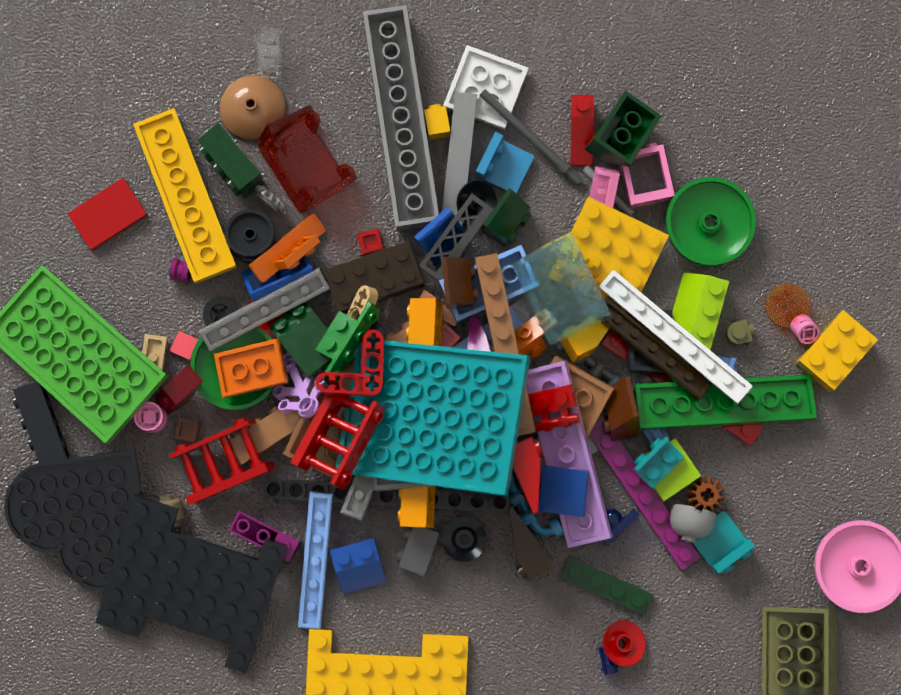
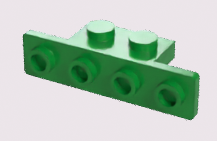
(344, 338)

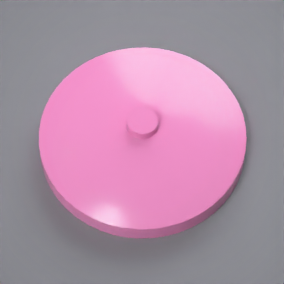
(859, 566)

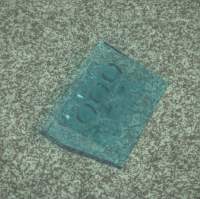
(561, 289)

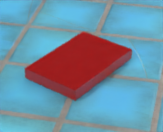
(107, 214)

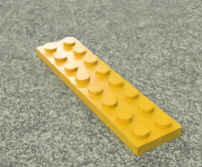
(184, 196)

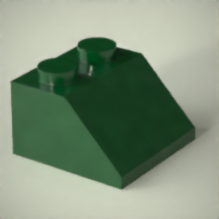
(507, 218)

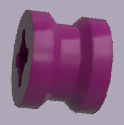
(180, 271)

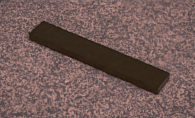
(656, 351)

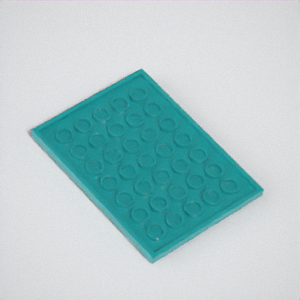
(445, 417)

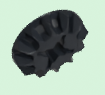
(217, 303)

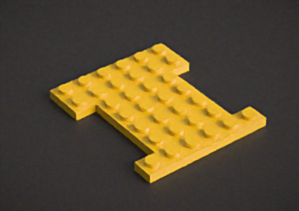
(438, 671)

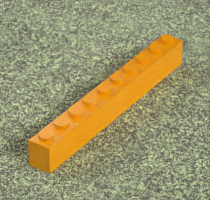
(424, 328)

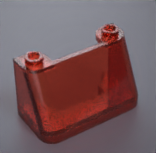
(303, 160)

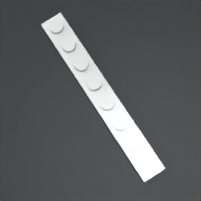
(675, 337)

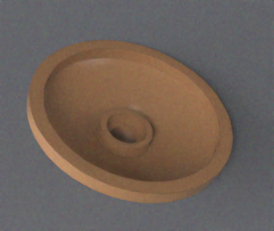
(251, 121)

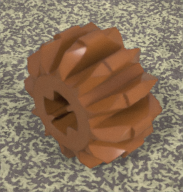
(702, 488)

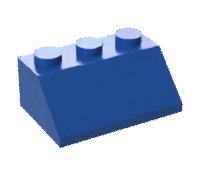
(279, 279)

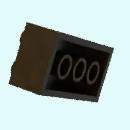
(388, 271)

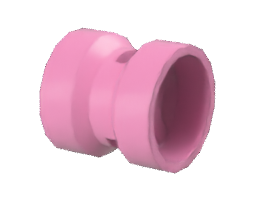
(805, 329)

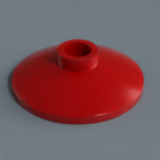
(632, 639)

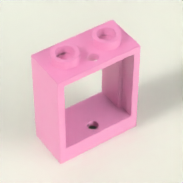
(653, 197)

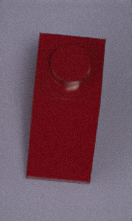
(179, 390)

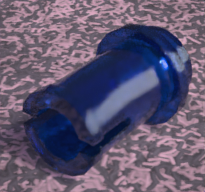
(607, 666)

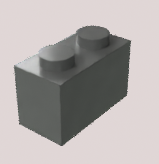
(418, 550)

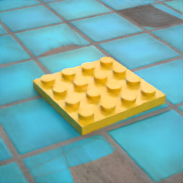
(617, 244)

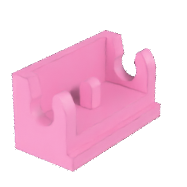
(604, 185)

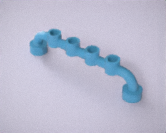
(517, 498)

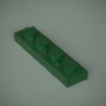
(606, 585)

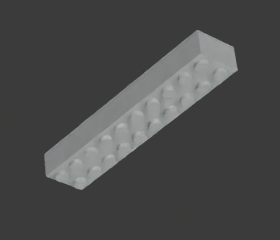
(401, 117)

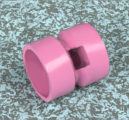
(151, 418)

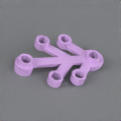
(308, 404)

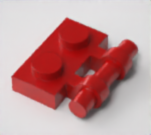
(550, 401)

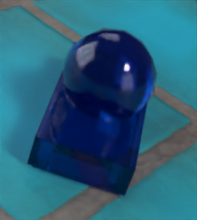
(619, 523)

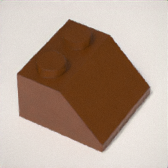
(457, 282)
(621, 412)

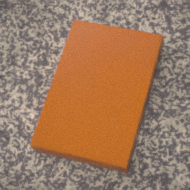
(251, 368)

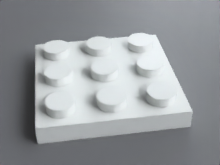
(486, 71)

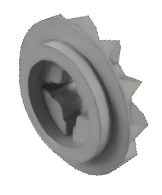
(269, 199)

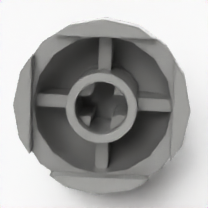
(691, 522)

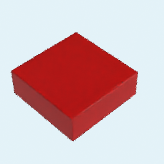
(370, 242)

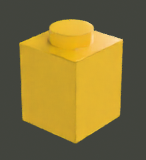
(437, 122)

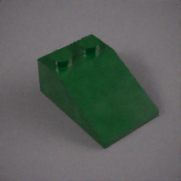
(300, 334)

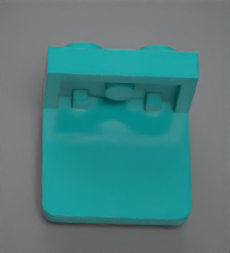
(724, 545)

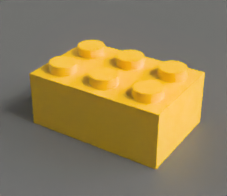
(836, 351)

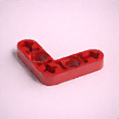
(359, 379)

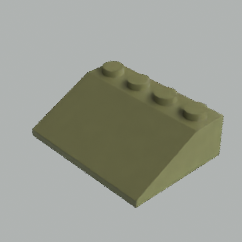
(799, 651)

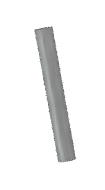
(619, 202)

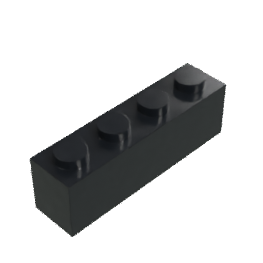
(40, 422)

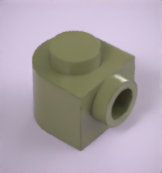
(740, 333)

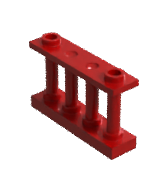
(319, 427)
(238, 474)

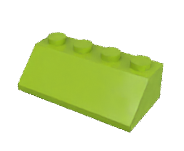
(700, 305)

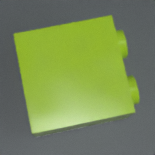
(678, 477)

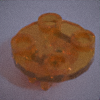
(782, 296)

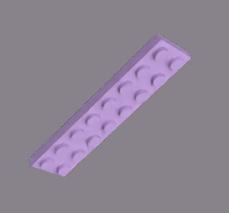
(570, 449)

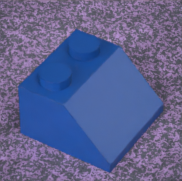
(358, 566)

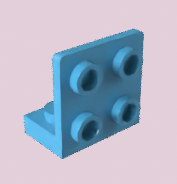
(504, 164)

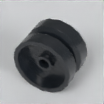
(239, 232)

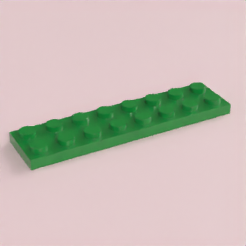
(767, 402)

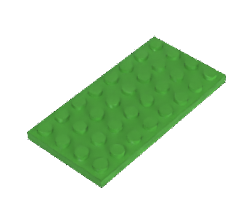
(77, 355)

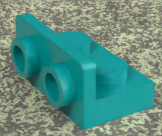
(657, 462)

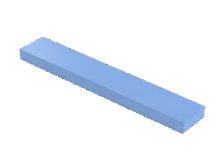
(315, 560)

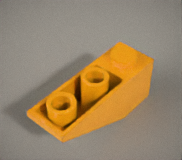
(585, 342)

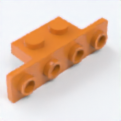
(289, 249)
(530, 338)

